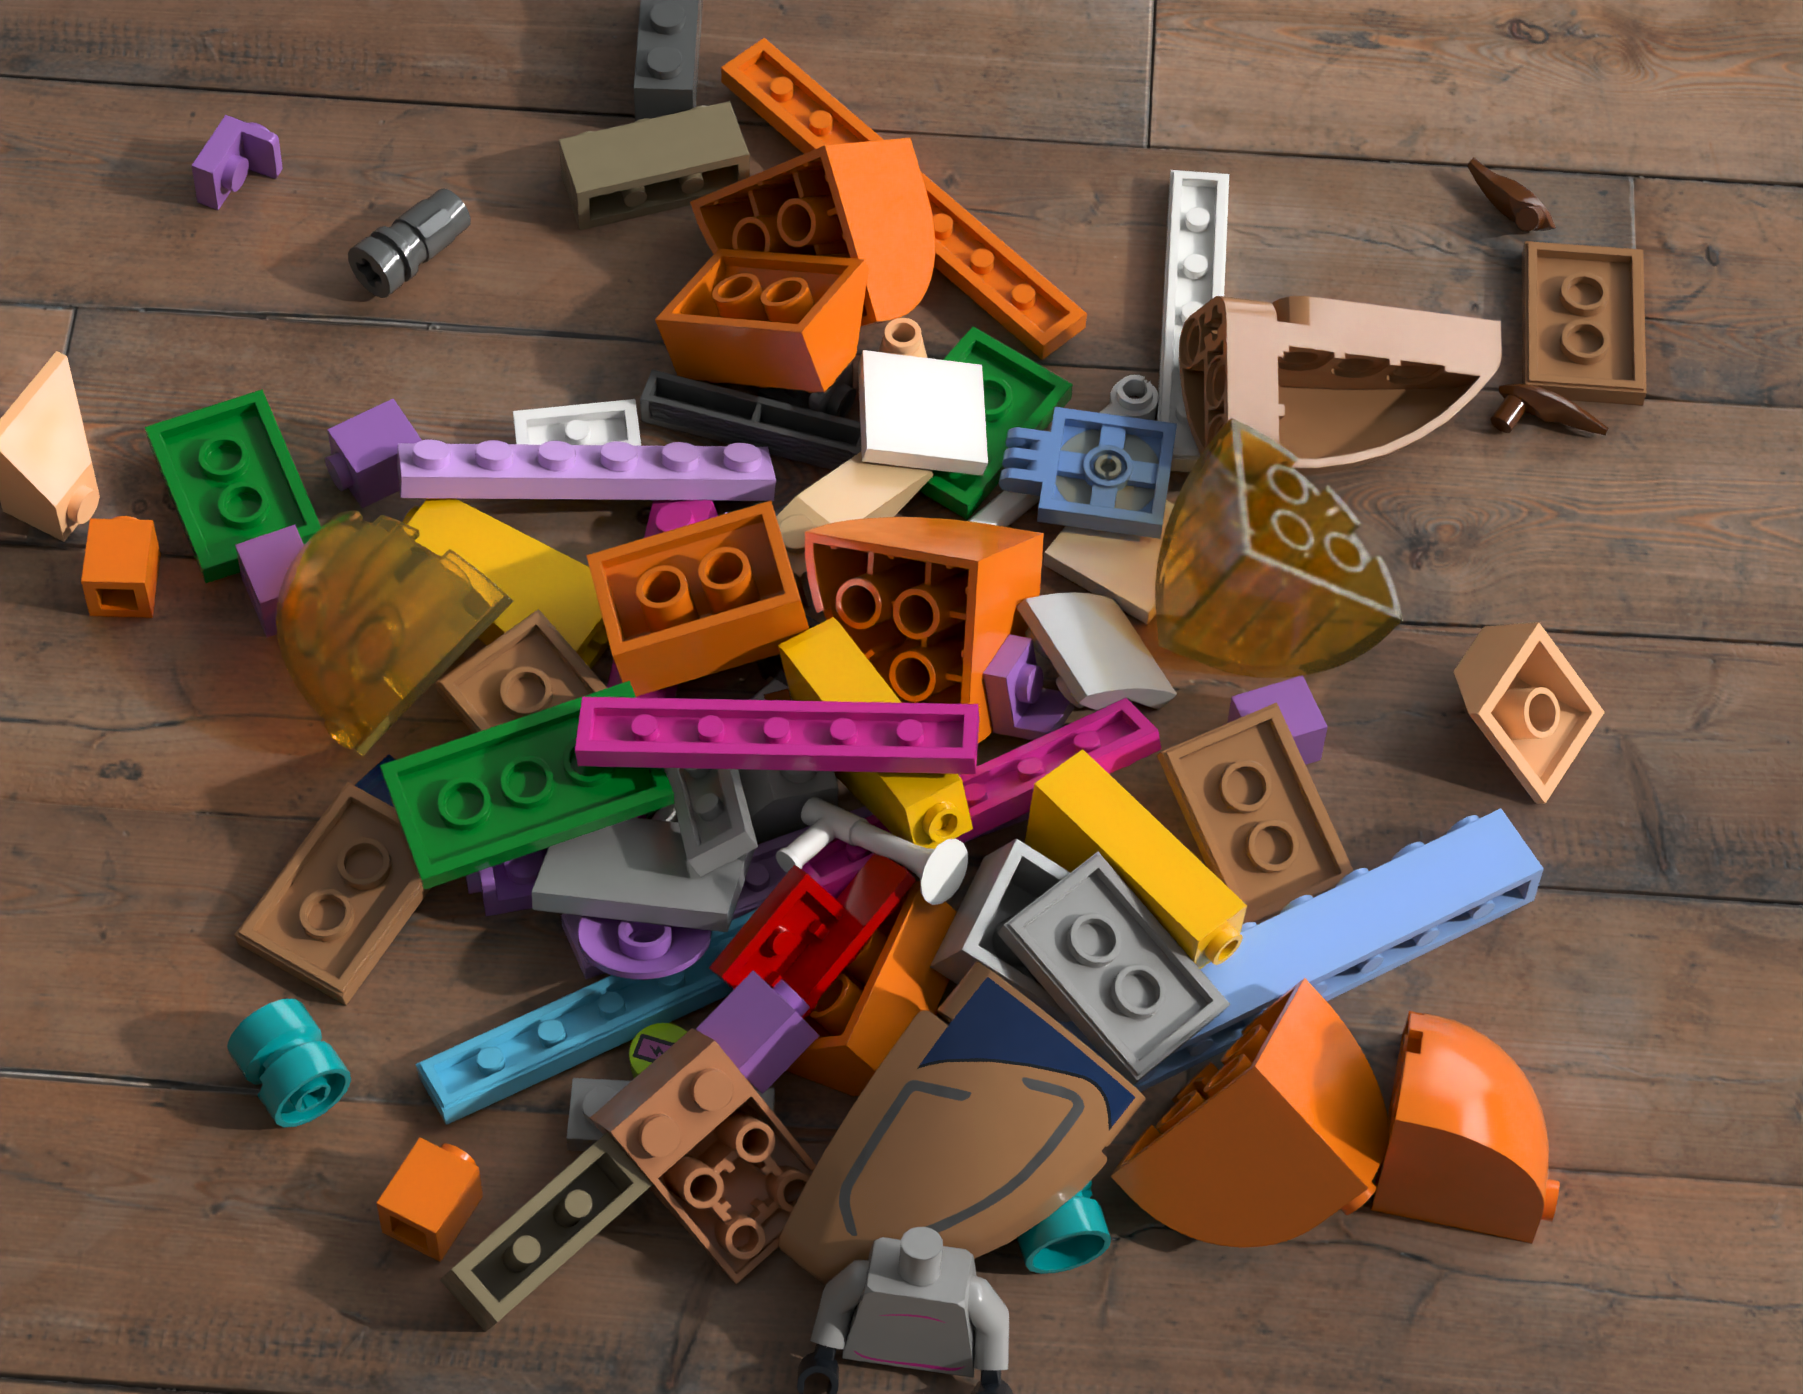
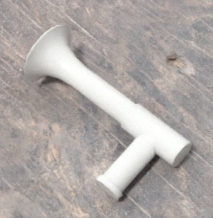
(938, 869)

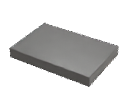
(638, 875)
(1113, 968)

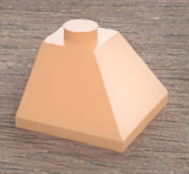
(46, 455)
(1527, 703)

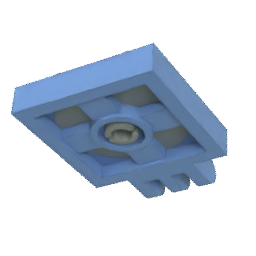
(1094, 470)

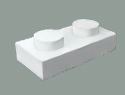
(579, 424)

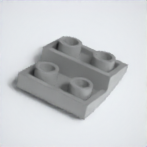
(1094, 651)

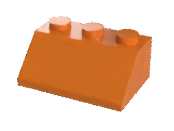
(767, 320)
(698, 598)
(877, 996)

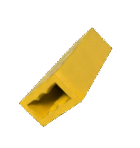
(522, 568)
(913, 806)
(1086, 812)

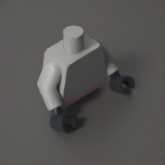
(912, 1310)

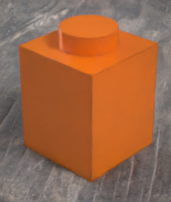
(121, 567)
(430, 1198)

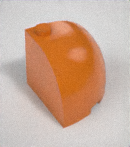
(837, 203)
(926, 598)
(1464, 1135)
(1268, 1137)

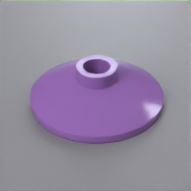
(640, 948)

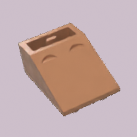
(710, 1151)

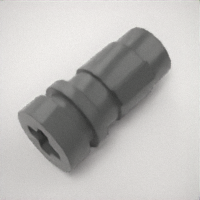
(414, 238)

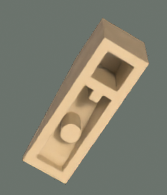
(845, 494)

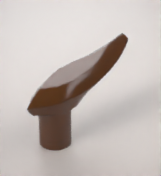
(1512, 199)
(1544, 405)

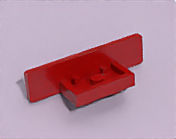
(808, 933)

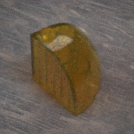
(1266, 567)
(376, 622)

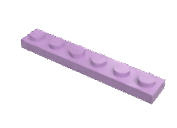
(585, 471)

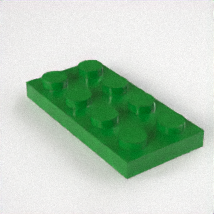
(512, 793)

